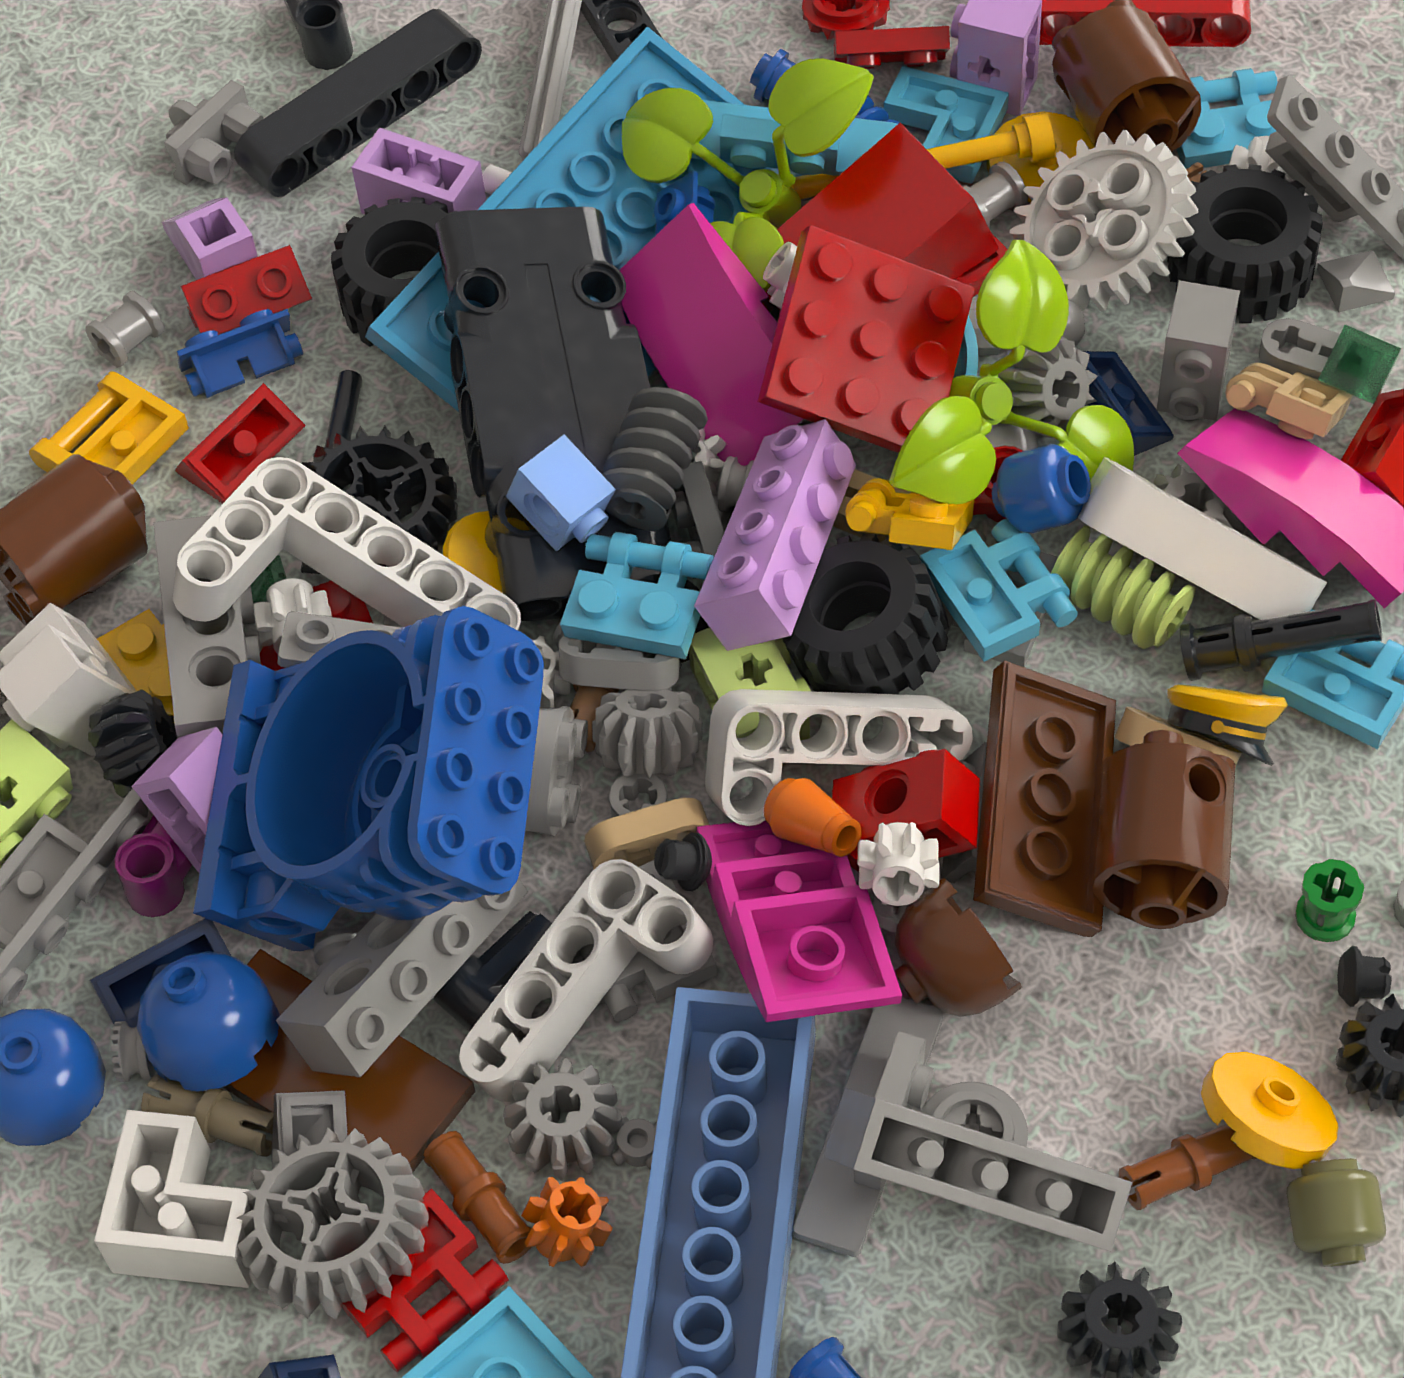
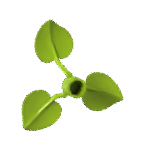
(811, 104)
(947, 448)

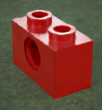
(924, 790)

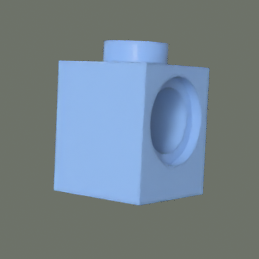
(561, 494)

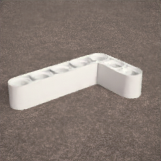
(344, 557)

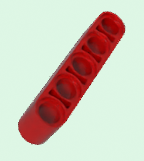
(1178, 21)

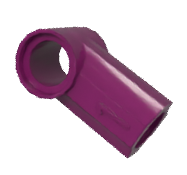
(152, 853)

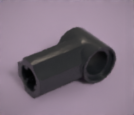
(322, 31)
(482, 978)

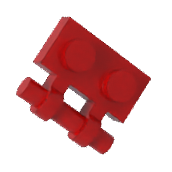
(908, 45)
(444, 1249)

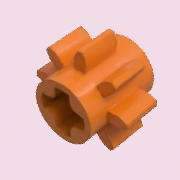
(566, 1221)

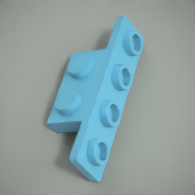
(745, 132)

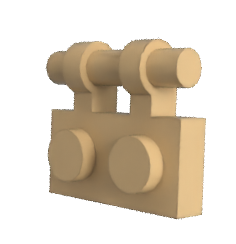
(1297, 400)

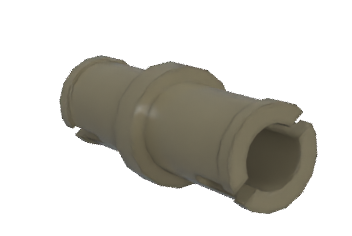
(215, 1113)

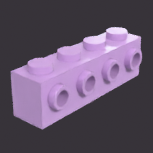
(776, 535)

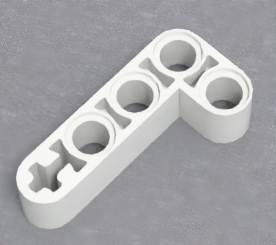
(1196, 545)
(836, 742)
(580, 986)

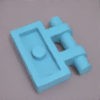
(1225, 127)
(983, 597)
(635, 612)
(1342, 691)

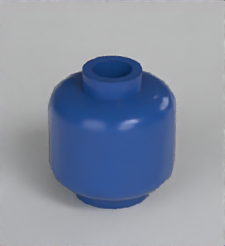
(1041, 488)

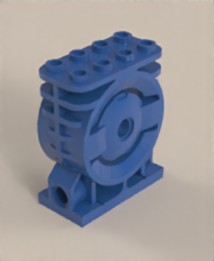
(373, 778)

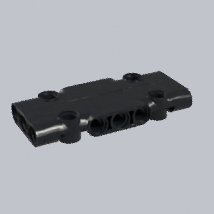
(538, 369)

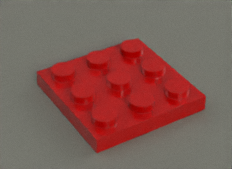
(863, 339)

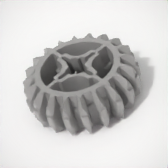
(348, 1254)

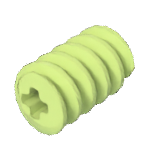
(1121, 592)

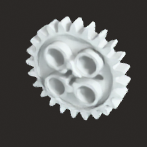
(1109, 216)

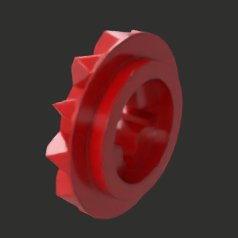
(838, 15)

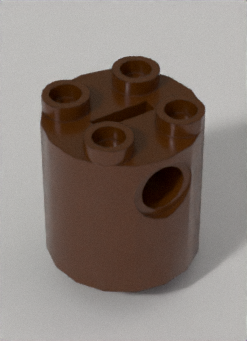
(1125, 77)
(68, 535)
(1164, 832)

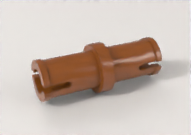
(1186, 1164)
(478, 1196)

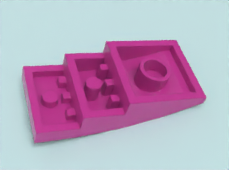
(706, 329)
(1306, 494)
(797, 925)

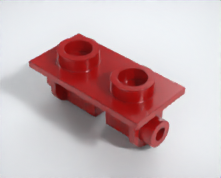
(252, 286)

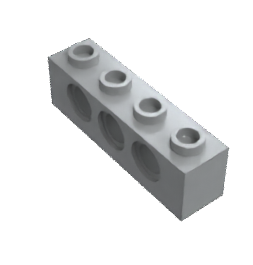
(199, 651)
(385, 981)
(977, 1170)

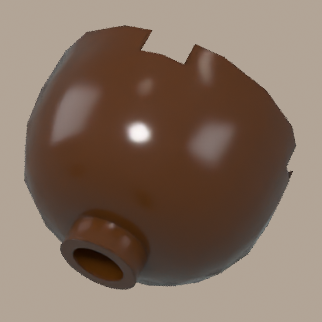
(950, 956)

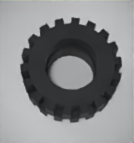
(1257, 209)
(378, 248)
(889, 650)

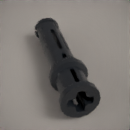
(1250, 641)

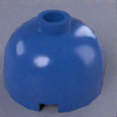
(206, 1020)
(46, 1076)

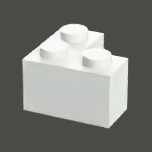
(58, 678)
(159, 1212)

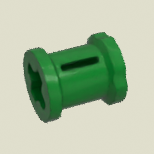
(1340, 914)

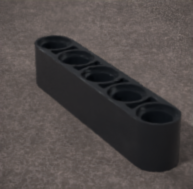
(357, 101)

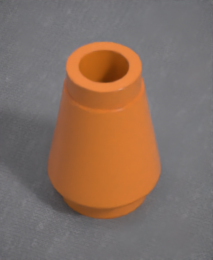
(809, 817)

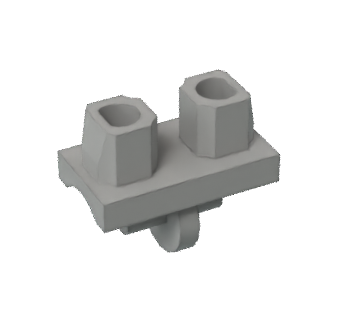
(205, 132)

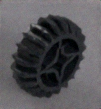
(392, 479)

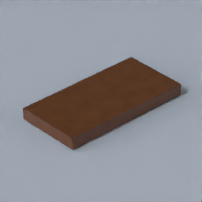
(1043, 799)
(401, 1097)

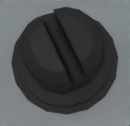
(684, 861)
(1362, 976)

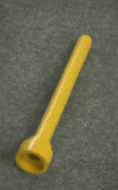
(1027, 139)

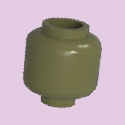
(1336, 1211)

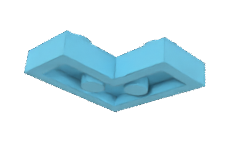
(948, 109)

